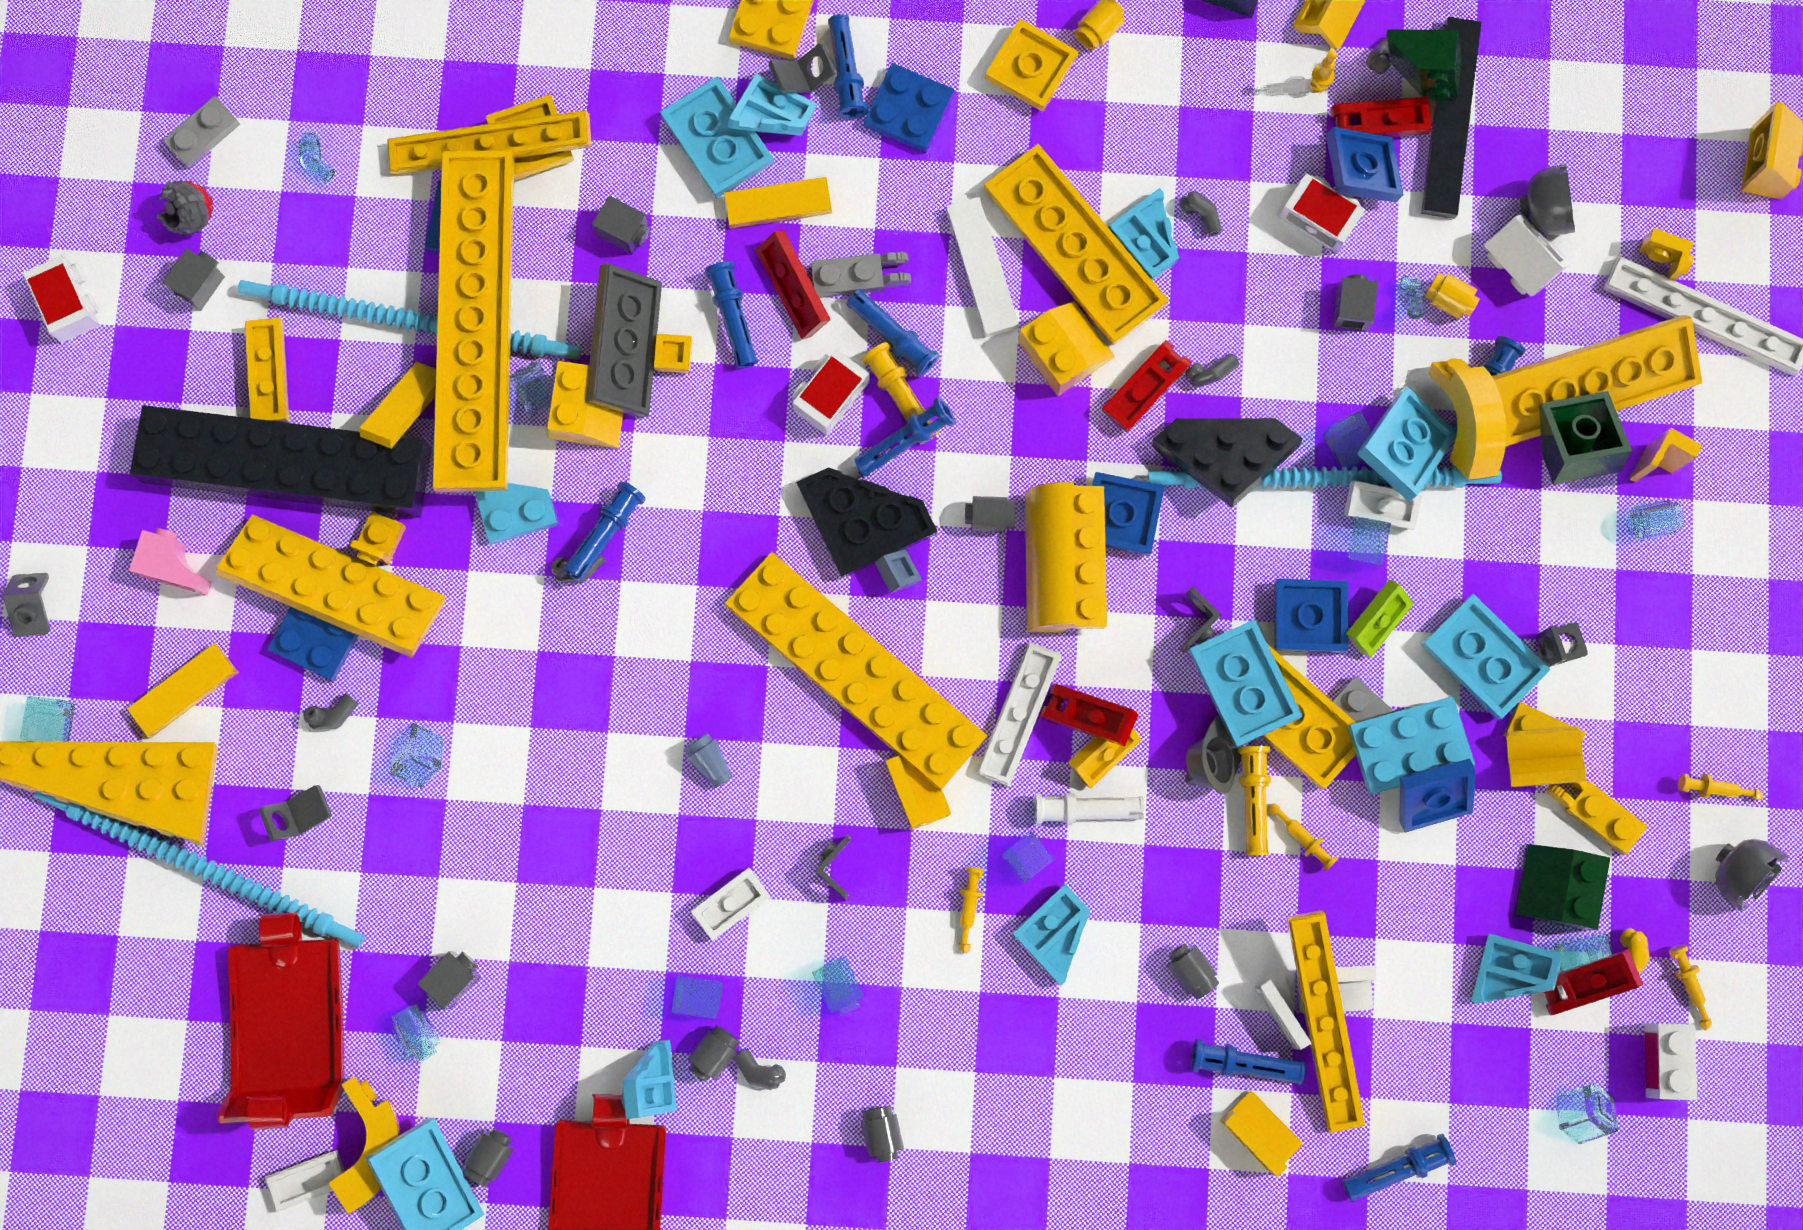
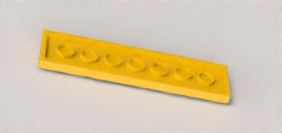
(856, 671)

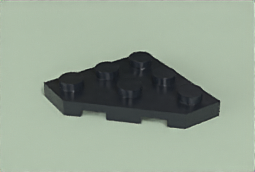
(1227, 453)
(863, 518)

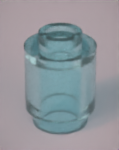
(1655, 519)
(415, 1033)

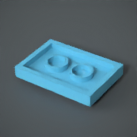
(718, 153)
(1407, 444)
(1485, 657)
(1245, 683)
(1409, 743)
(424, 1181)

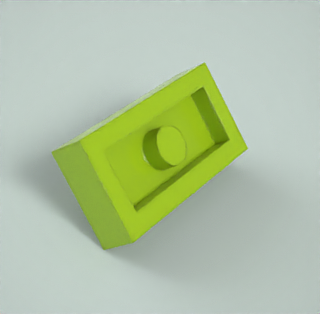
(1380, 618)

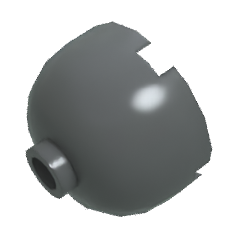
(1549, 201)
(1747, 870)

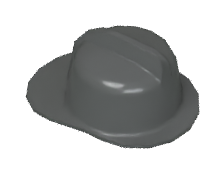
(1213, 760)

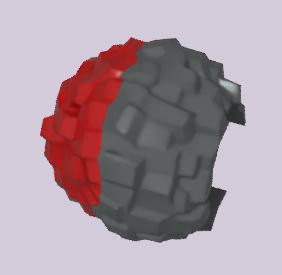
(188, 207)

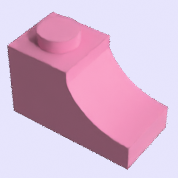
(163, 560)

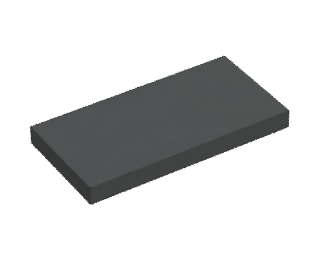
(624, 341)

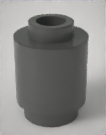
(990, 514)
(1192, 970)
(713, 1053)
(882, 1133)
(488, 1157)

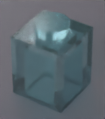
(839, 986)

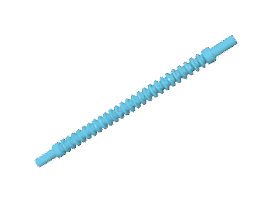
(281, 295)
(1326, 477)
(321, 923)

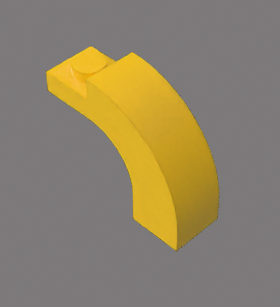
(1479, 415)
(358, 1183)

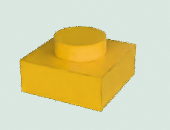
(673, 353)

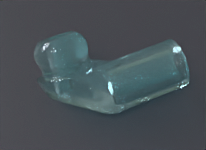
(310, 157)
(1414, 296)

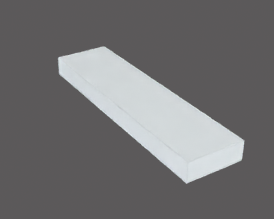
(982, 267)
(1019, 714)

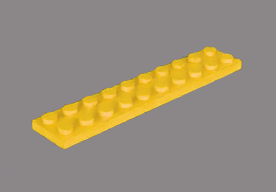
(474, 322)

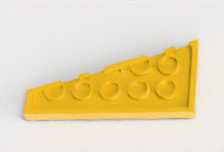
(134, 782)

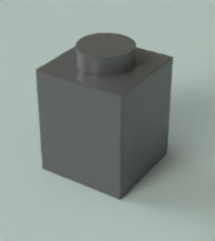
(621, 225)
(194, 278)
(1355, 303)
(450, 979)

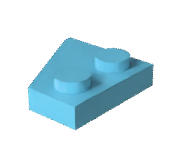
(1147, 235)

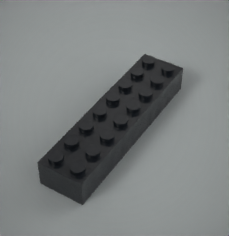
(279, 461)

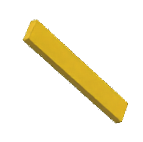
(522, 136)
(1325, 1021)

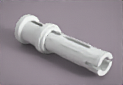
(1069, 808)

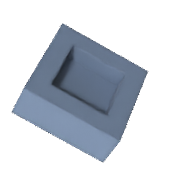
(898, 570)

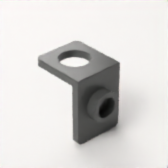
(797, 75)
(26, 605)
(1208, 611)
(1552, 647)
(299, 814)
(828, 856)

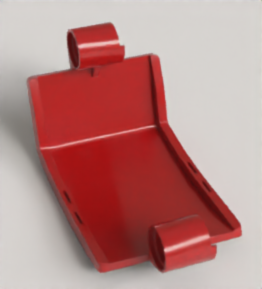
(284, 1027)
(607, 1171)

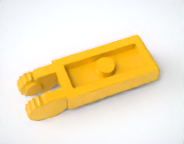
(1600, 815)

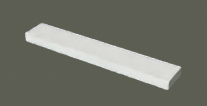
(1708, 315)

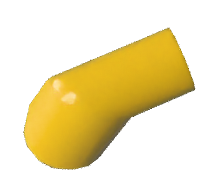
(1637, 946)

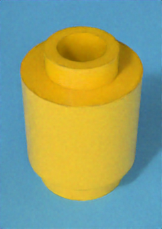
(1100, 24)
(1452, 295)

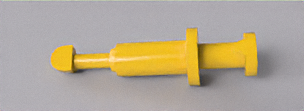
(1323, 73)
(1708, 786)
(1304, 837)
(969, 905)
(1691, 983)

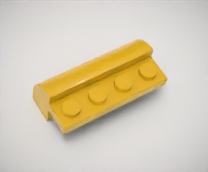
(1065, 557)

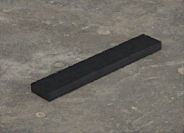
(1451, 130)

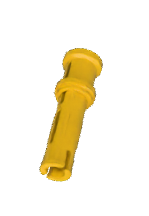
(892, 379)
(1255, 781)

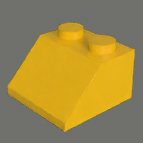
(1774, 153)
(1064, 346)
(574, 418)

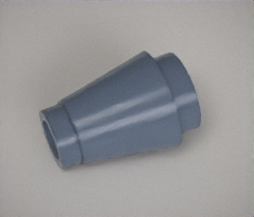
(709, 760)

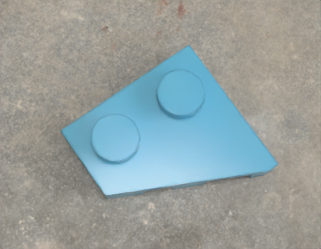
(771, 110)
(515, 512)
(1055, 932)
(1514, 970)
(650, 1083)

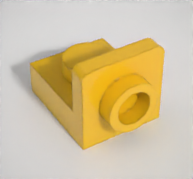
(1668, 248)
(378, 539)

